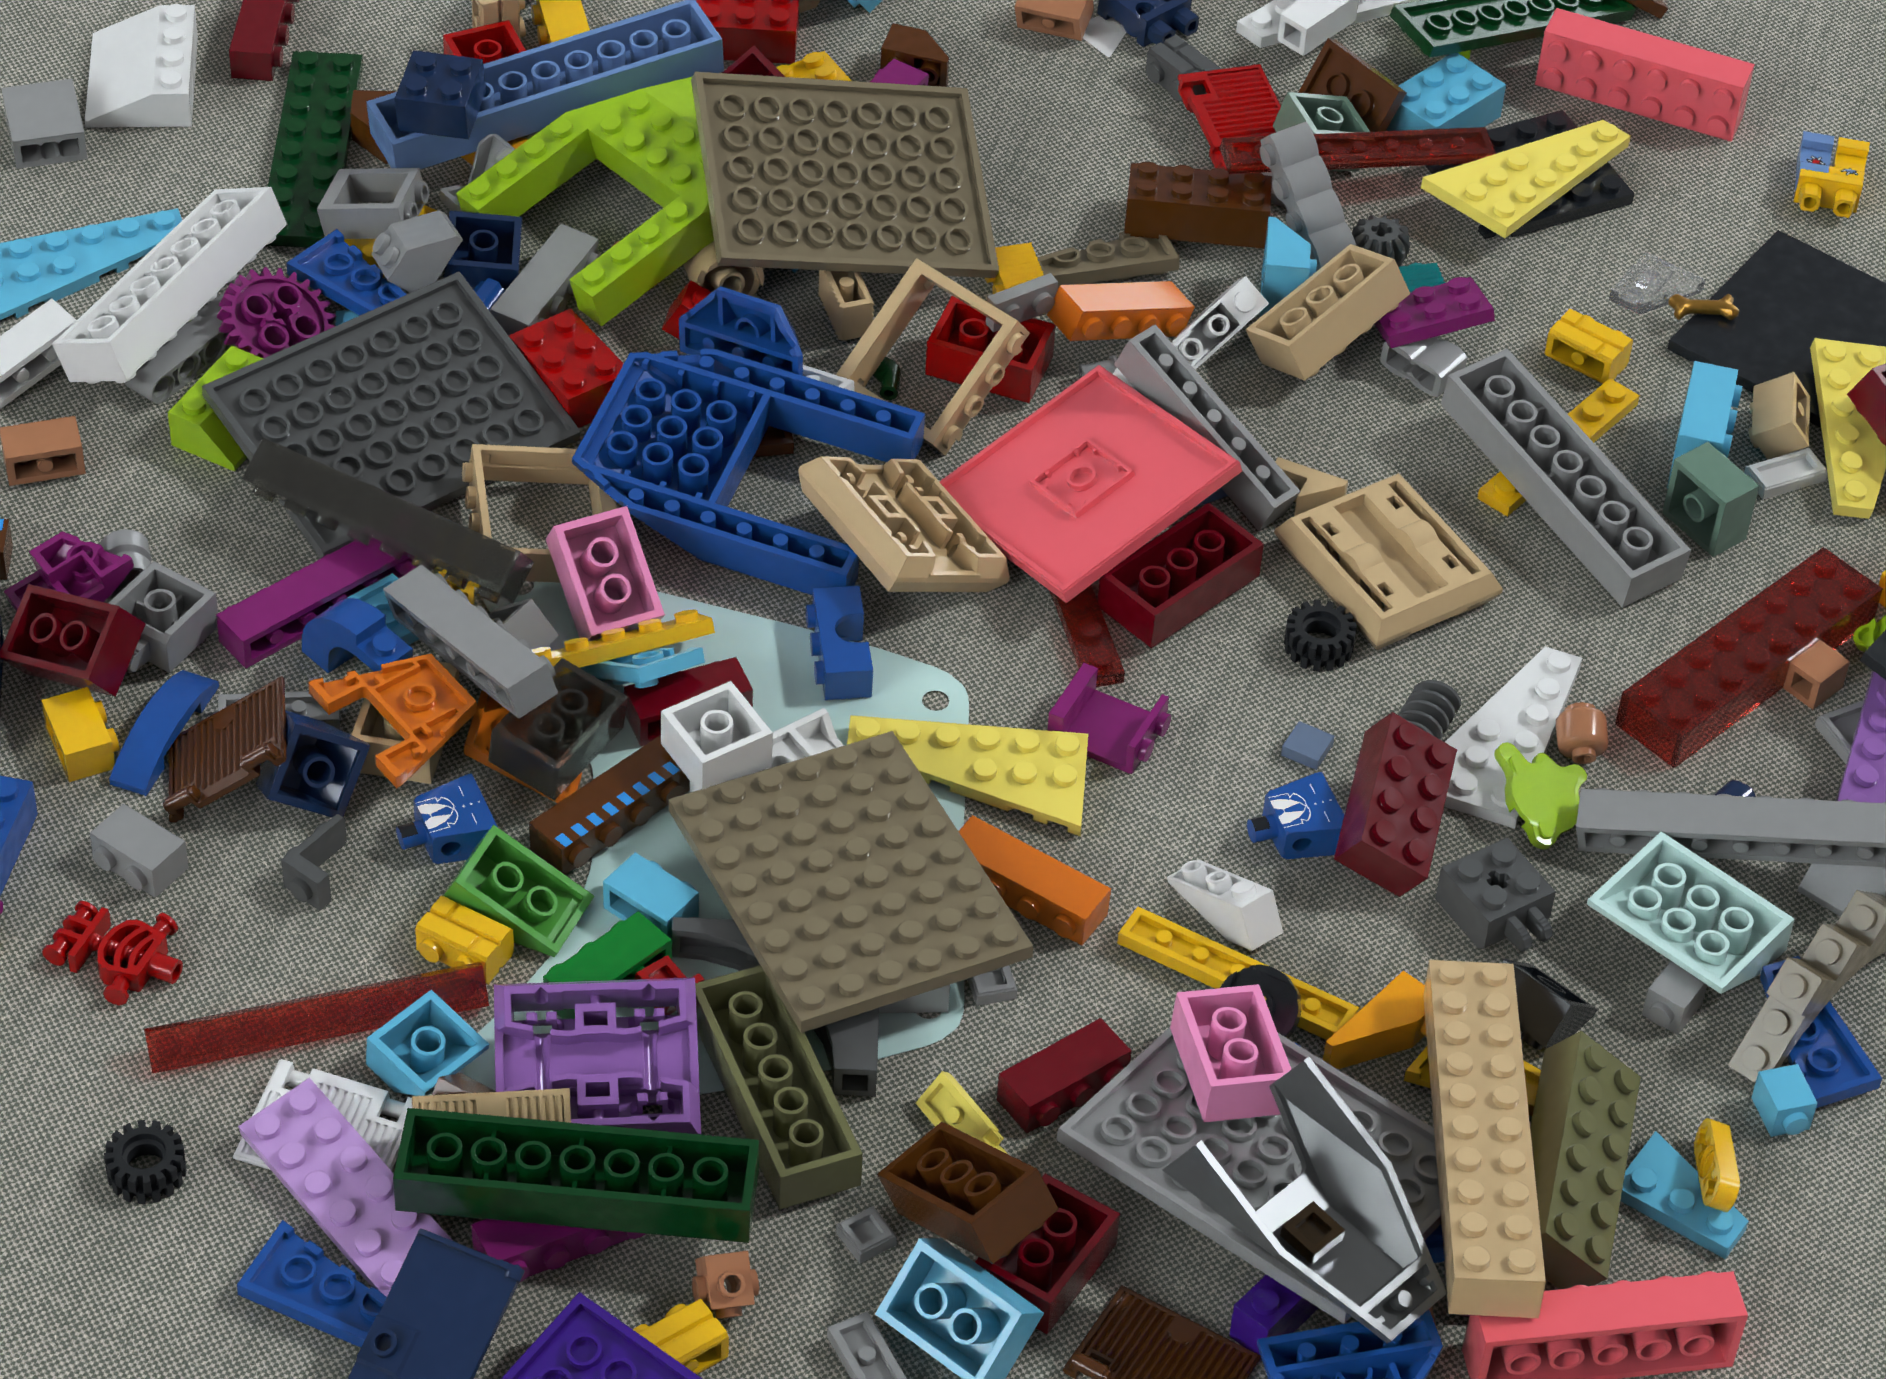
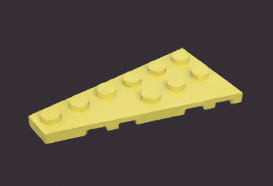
(1523, 181)
(1851, 446)
(995, 765)

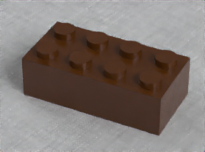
(1198, 205)
(968, 1192)

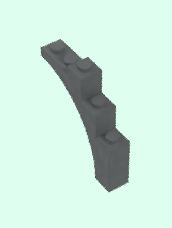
(848, 1043)

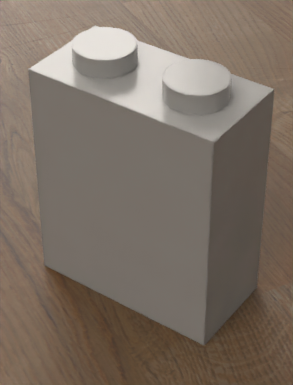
(44, 123)

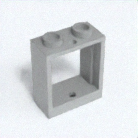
(341, 209)

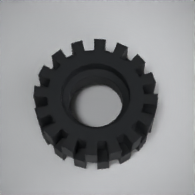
(1322, 620)
(151, 1180)

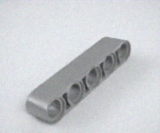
(184, 357)

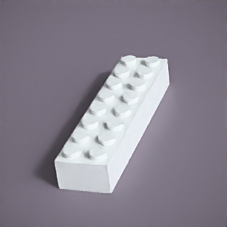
(169, 285)

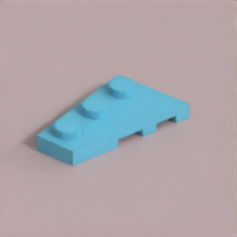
(646, 667)
(1670, 1192)

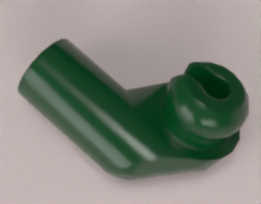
(889, 375)

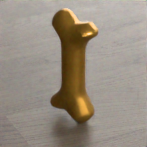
(1691, 306)

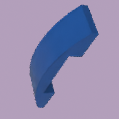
(157, 729)

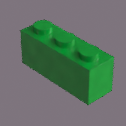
(613, 956)

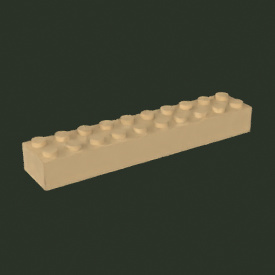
(1483, 1141)

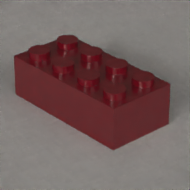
(1180, 575)
(1395, 804)

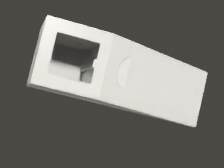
(1219, 322)
(1231, 904)

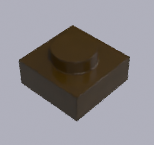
(1312, 1232)

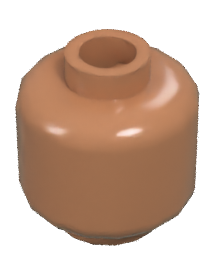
(1582, 732)

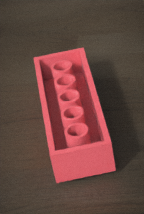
(1644, 74)
(1614, 1331)

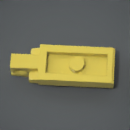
(951, 1104)

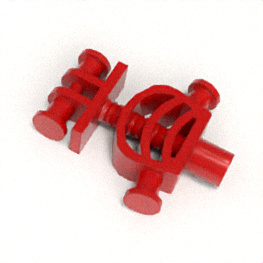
(128, 943)

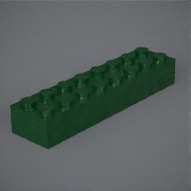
(577, 1175)

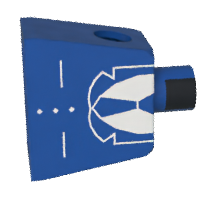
(1300, 819)
(448, 821)

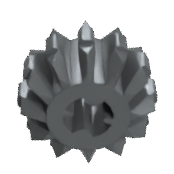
(1383, 237)

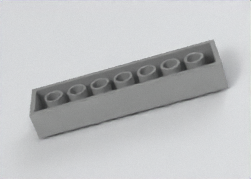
(1565, 477)

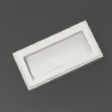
(1787, 473)

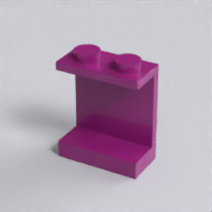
(1115, 729)

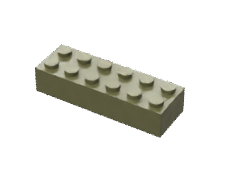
(777, 1088)
(1581, 1156)

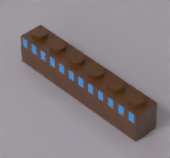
(607, 808)

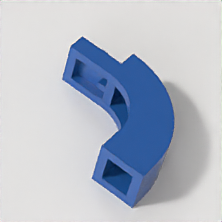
(349, 631)

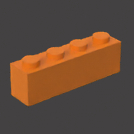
(1119, 310)
(1038, 883)

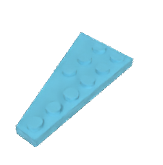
(74, 258)

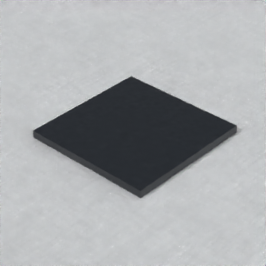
(1784, 302)

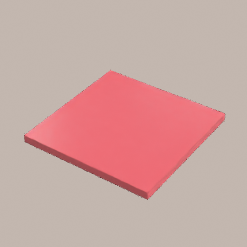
(1087, 482)

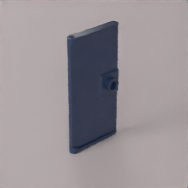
(438, 1313)

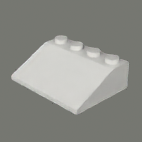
(144, 70)

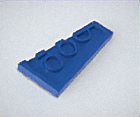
(343, 275)
(1829, 1054)
(310, 1288)

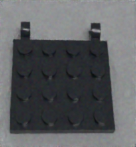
(1595, 194)

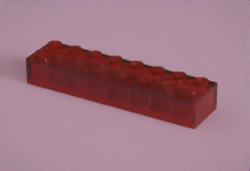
(1745, 657)

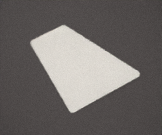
(1104, 34)

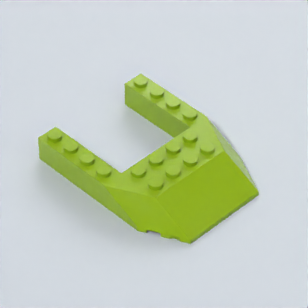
(647, 141)

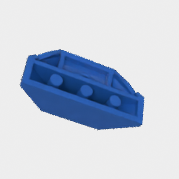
(742, 328)
(1352, 1352)

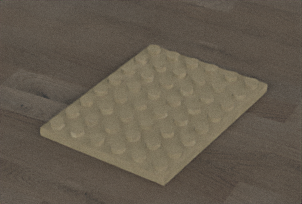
(842, 175)
(849, 881)

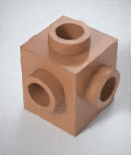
(736, 1273)

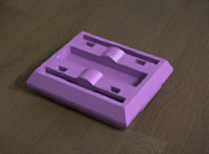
(604, 1057)

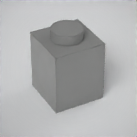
(1674, 998)

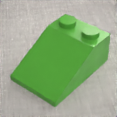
(520, 892)

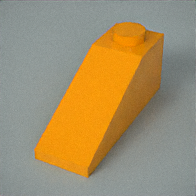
(1382, 1027)

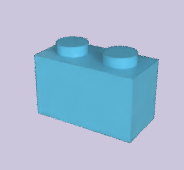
(650, 890)

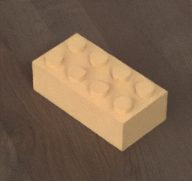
(1328, 312)

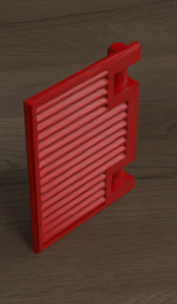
(1235, 105)

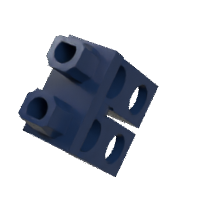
(1151, 19)

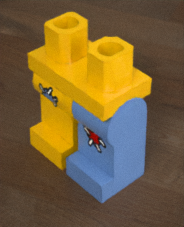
(1826, 185)

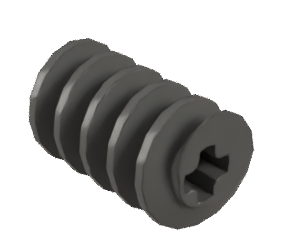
(1431, 706)

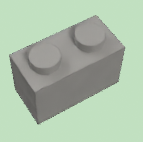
(139, 850)

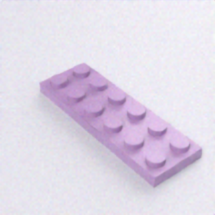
(337, 1181)

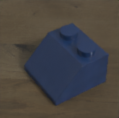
(318, 767)

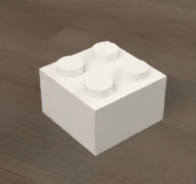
(716, 737)

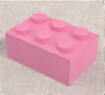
(604, 573)
(1229, 1051)

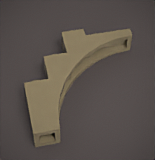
(1811, 982)

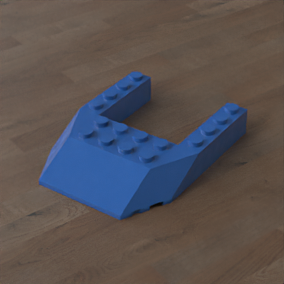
(684, 433)

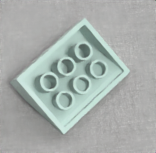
(1694, 914)

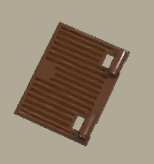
(227, 749)
(1153, 1342)

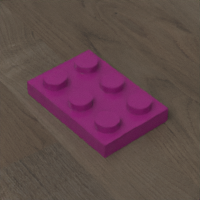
(1436, 312)

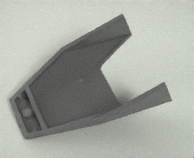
(1382, 1264)

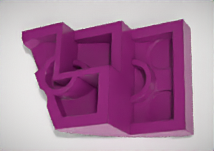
(73, 568)

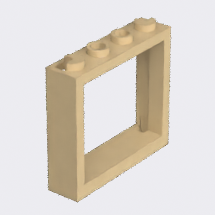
(893, 320)
(524, 465)

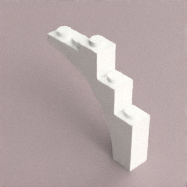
(1312, 22)

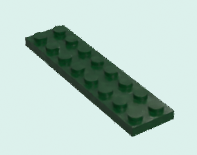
(1466, 25)
(312, 139)

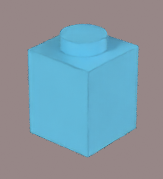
(1784, 1100)

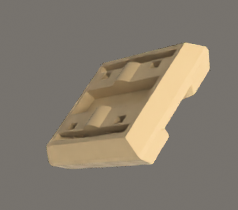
(904, 525)
(1391, 553)

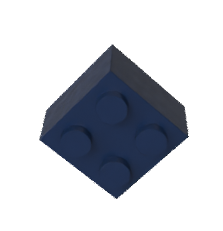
(440, 94)
(487, 249)

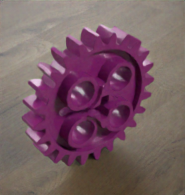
(273, 320)

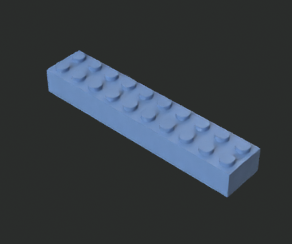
(546, 81)

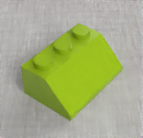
(197, 427)

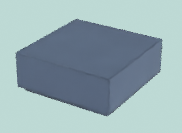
(1307, 745)

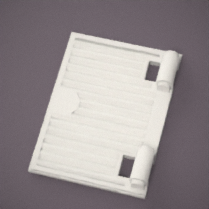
(354, 1100)

